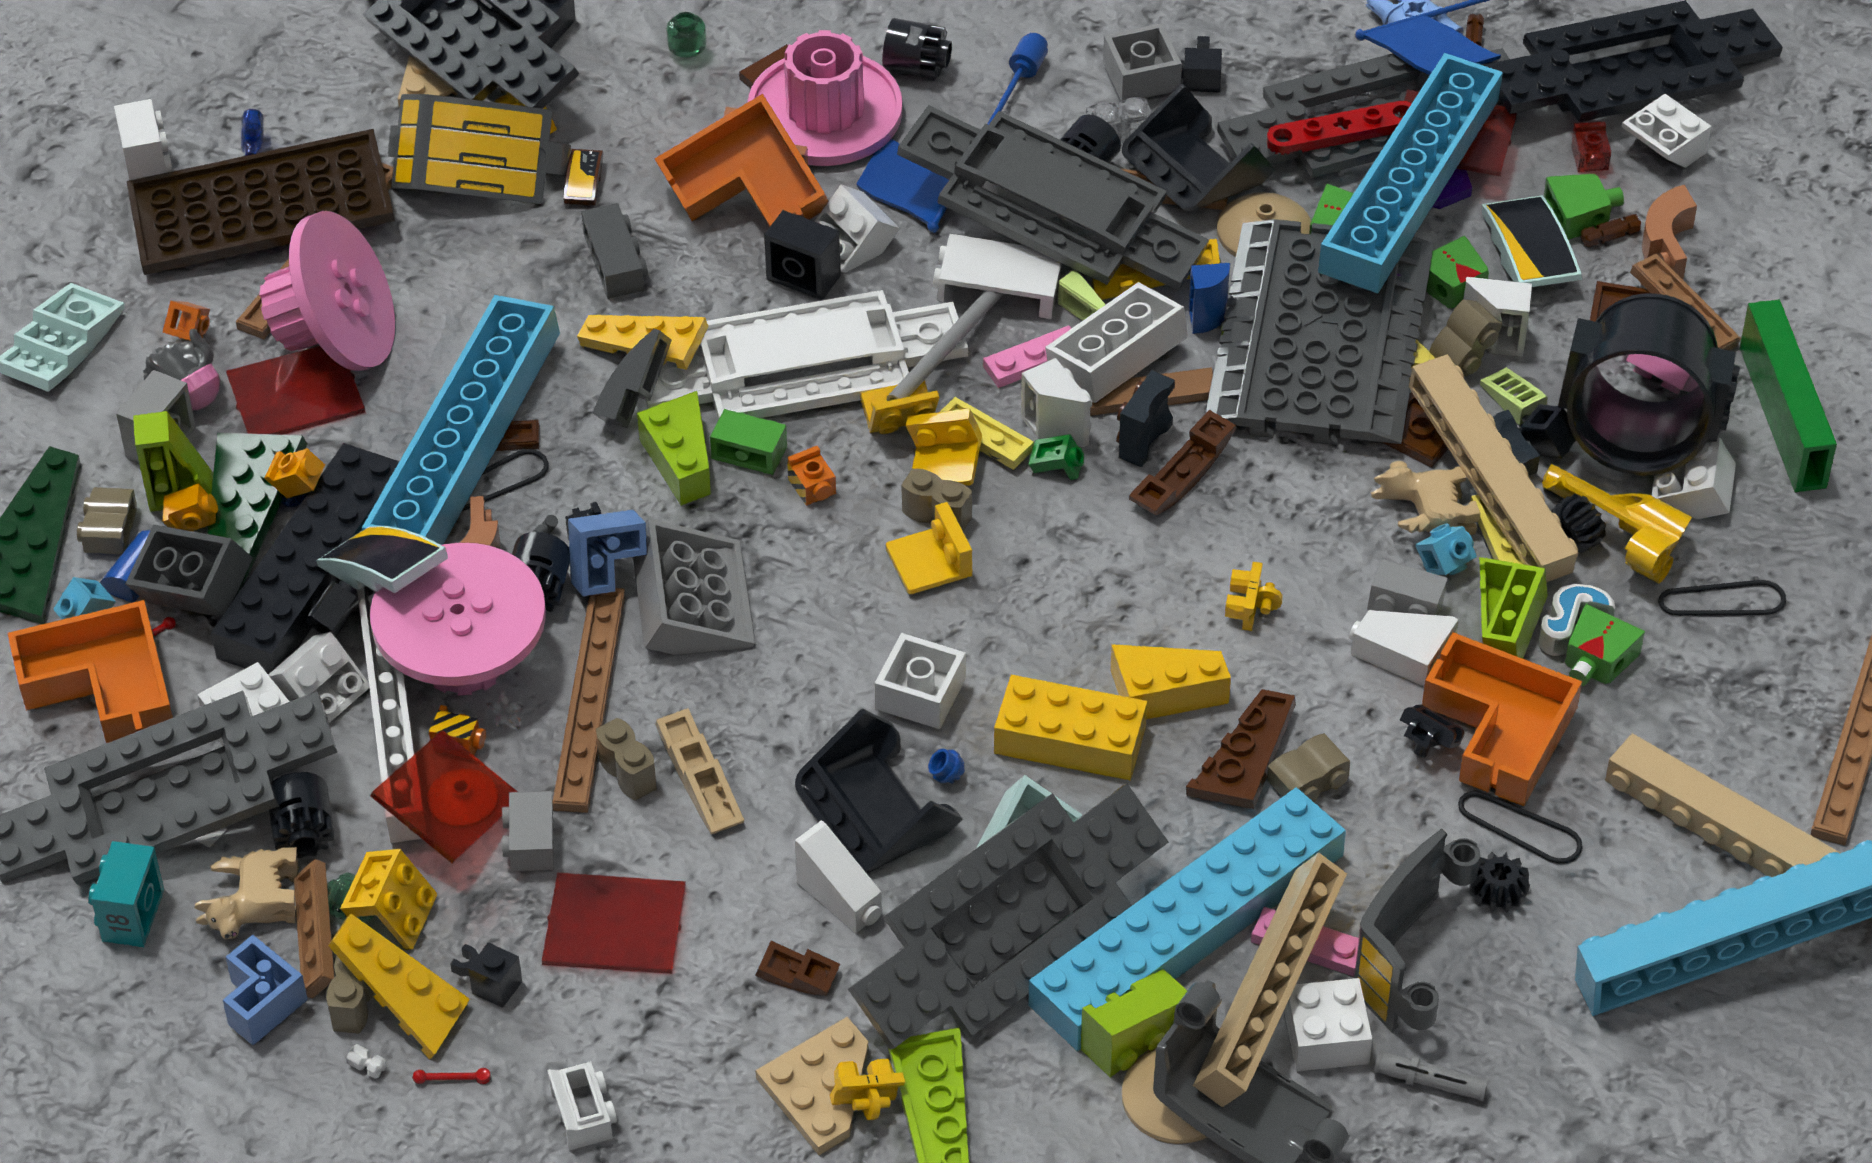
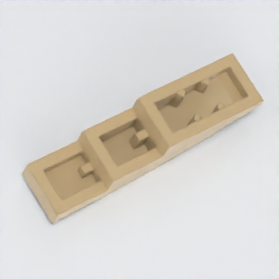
(699, 771)

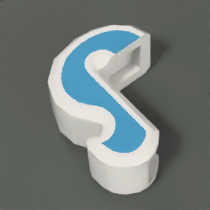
(1565, 612)

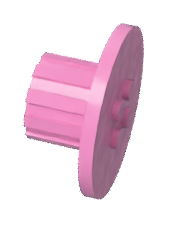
(832, 98)
(331, 294)
(461, 619)

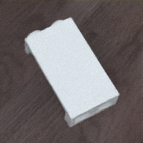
(999, 269)

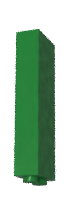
(1787, 396)

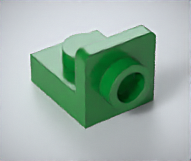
(1057, 453)

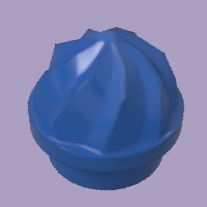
(946, 766)

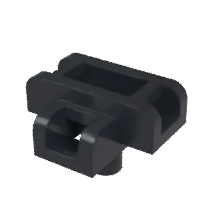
(1430, 729)

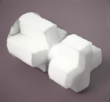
(360, 1058)

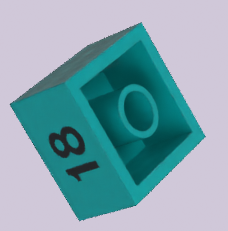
(127, 893)

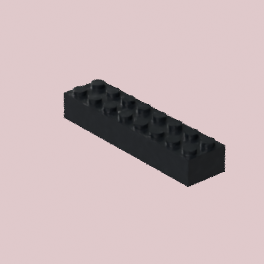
(272, 607)

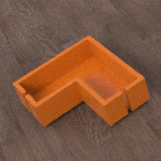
(741, 153)
(99, 655)
(1511, 703)

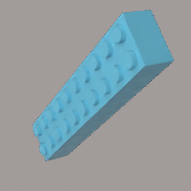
(1410, 173)
(467, 419)
(1188, 912)
(1726, 930)

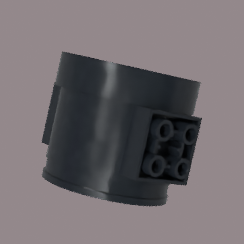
(1636, 433)

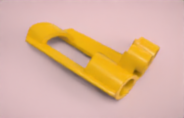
(1652, 522)

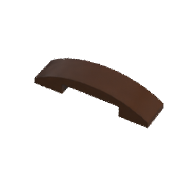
(1187, 466)

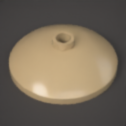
(1254, 208)
(1146, 1109)

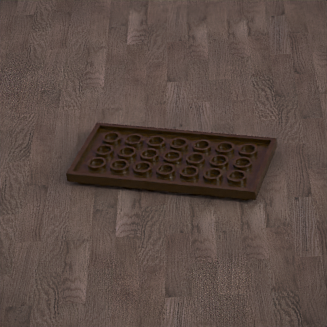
(256, 200)

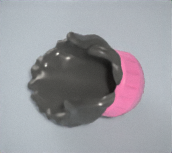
(191, 364)

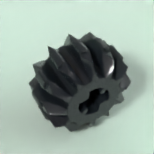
(1580, 521)
(1500, 882)

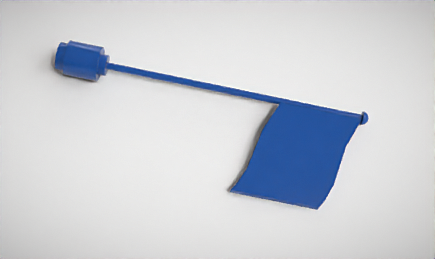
(1424, 40)
(917, 189)

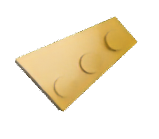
(1170, 678)

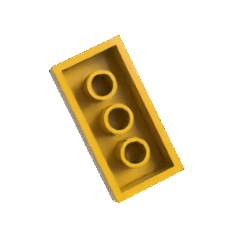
(1070, 727)

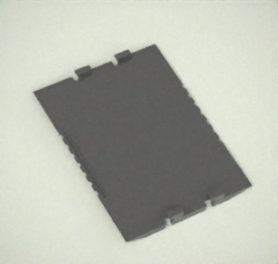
(1313, 345)

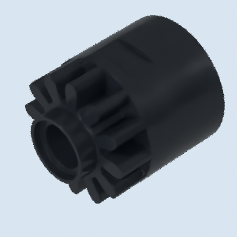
(916, 48)
(1093, 137)
(548, 560)
(302, 813)

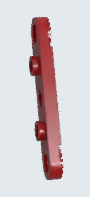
(1324, 130)

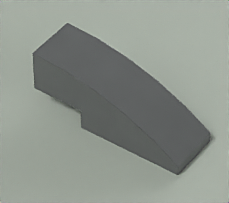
(633, 379)

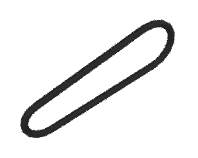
(519, 484)
(1722, 612)
(1524, 812)

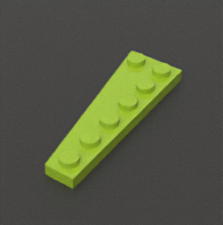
(934, 1095)

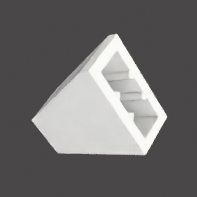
(1402, 641)
(836, 878)

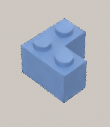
(597, 542)
(265, 992)

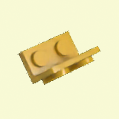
(888, 416)
(946, 444)
(932, 555)
(394, 892)

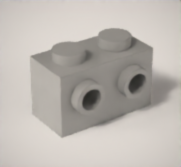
(1406, 590)
(530, 831)

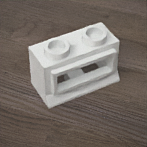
(589, 1129)

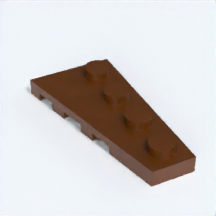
(1242, 762)

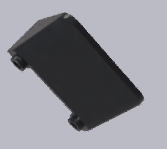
(1175, 158)
(863, 797)

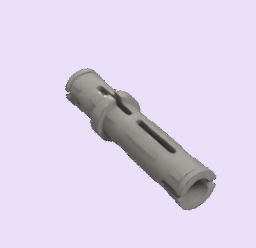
(1390, 1065)

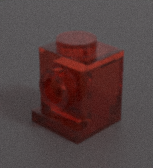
(1591, 147)

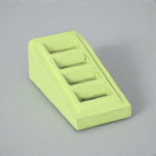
(1078, 296)
(1506, 400)

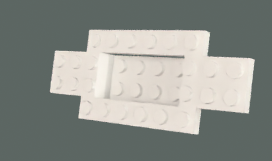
(805, 338)

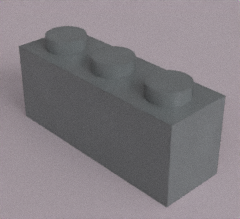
(614, 250)

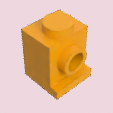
(294, 472)
(189, 509)

